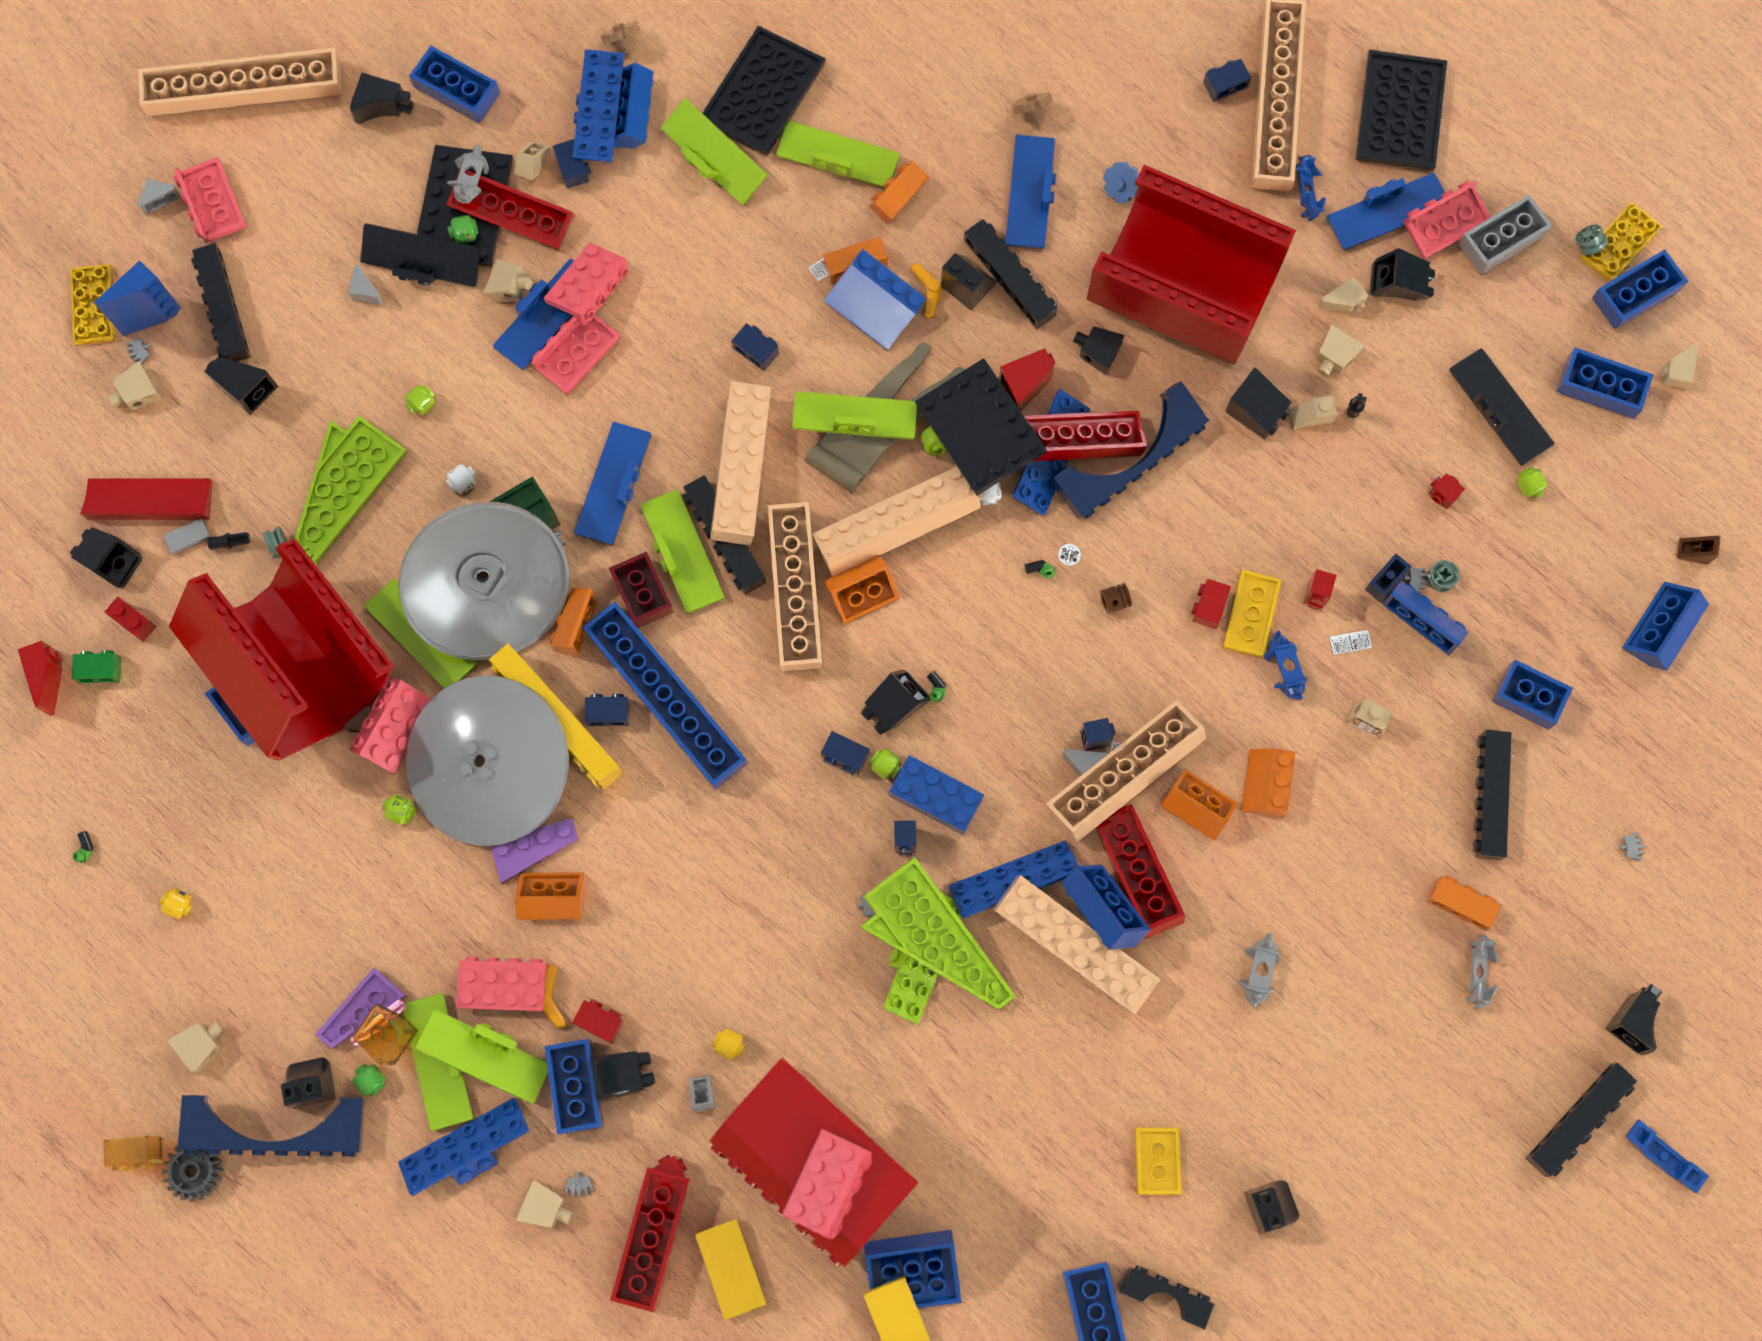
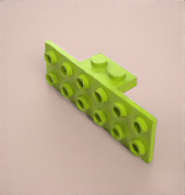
(713, 152)
(837, 154)
(854, 415)
(682, 551)
(389, 612)
(911, 983)
(483, 1055)
(440, 1084)

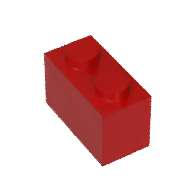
(1319, 589)
(1211, 603)
(130, 619)
(598, 1021)

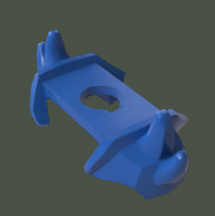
(1306, 170)
(1293, 681)

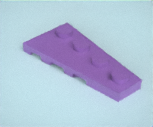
(533, 848)
(353, 1011)

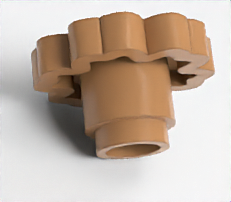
(621, 36)
(1033, 106)

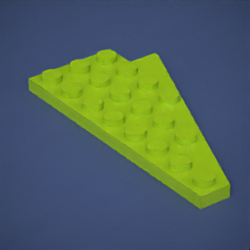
(344, 480)
(923, 926)

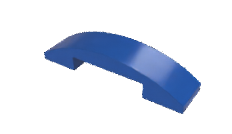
(1666, 1158)

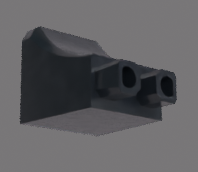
(379, 98)
(1401, 276)
(107, 556)
(895, 701)
(1635, 1020)
(620, 1074)
(308, 1083)
(1272, 1206)

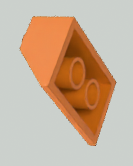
(862, 589)
(577, 613)
(1268, 782)
(1199, 804)
(550, 896)

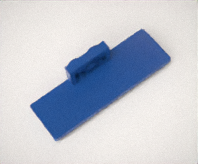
(598, 106)
(1030, 191)
(1383, 209)
(534, 324)
(613, 483)
(1034, 486)
(988, 887)
(465, 1150)

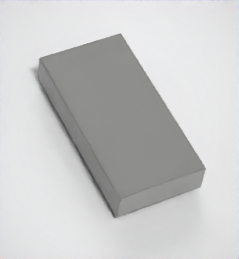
(187, 536)

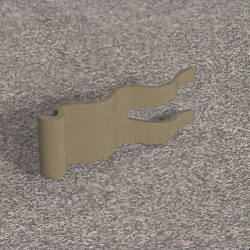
(850, 457)

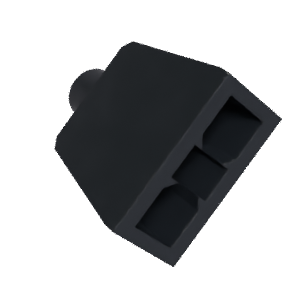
(1099, 347)

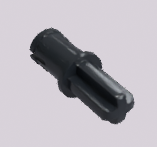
(1356, 405)
(228, 540)

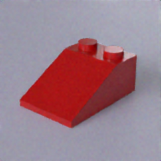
(43, 674)

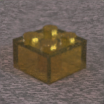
(139, 1152)

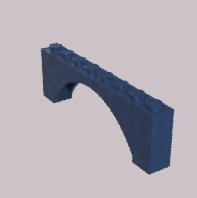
(1179, 420)
(204, 1130)

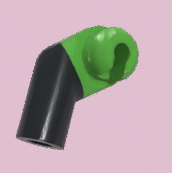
(1041, 567)
(939, 687)
(86, 847)

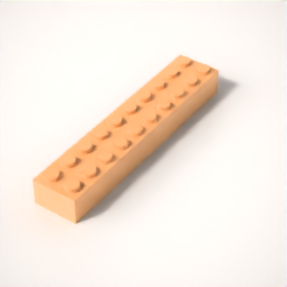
(240, 82)
(1278, 95)

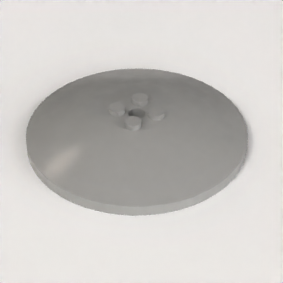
(475, 615)
(521, 751)

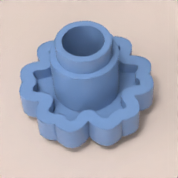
(1121, 181)

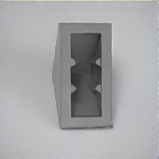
(156, 195)
(362, 289)
(1082, 760)
(701, 1093)

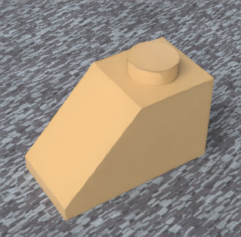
(531, 160)
(1345, 298)
(1680, 369)
(1313, 412)

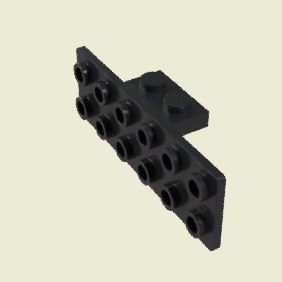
(419, 256)
(1501, 406)

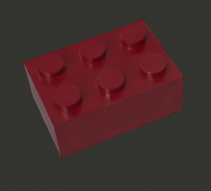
(641, 590)

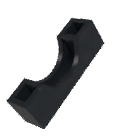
(1193, 1308)

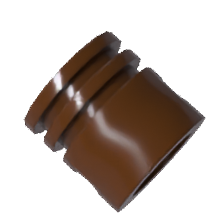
(1115, 598)

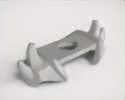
(466, 186)
(1480, 954)
(1258, 987)

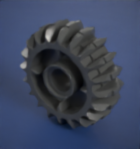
(189, 1186)

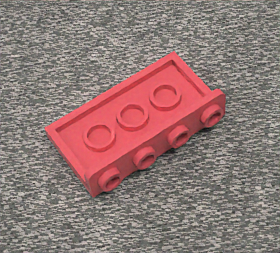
(210, 200)
(1446, 219)
(588, 282)
(574, 352)
(389, 725)
(501, 984)
(827, 1184)

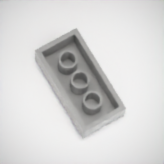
(1505, 234)

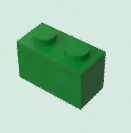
(96, 667)

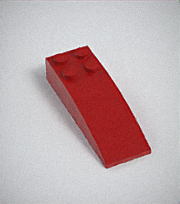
(1140, 871)
(650, 1240)

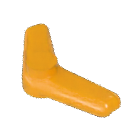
(932, 287)
(550, 1008)

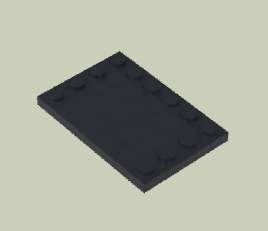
(763, 90)
(1401, 110)
(435, 213)
(980, 426)

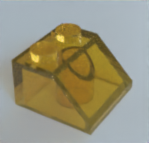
(384, 1035)

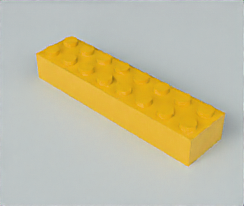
(586, 751)

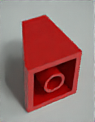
(1027, 376)

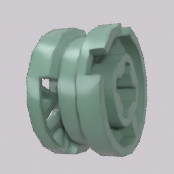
(1591, 239)
(273, 539)
(1443, 575)

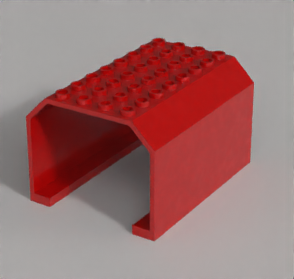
(1191, 265)
(288, 659)
(773, 1138)

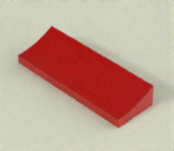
(516, 212)
(1089, 435)
(147, 499)

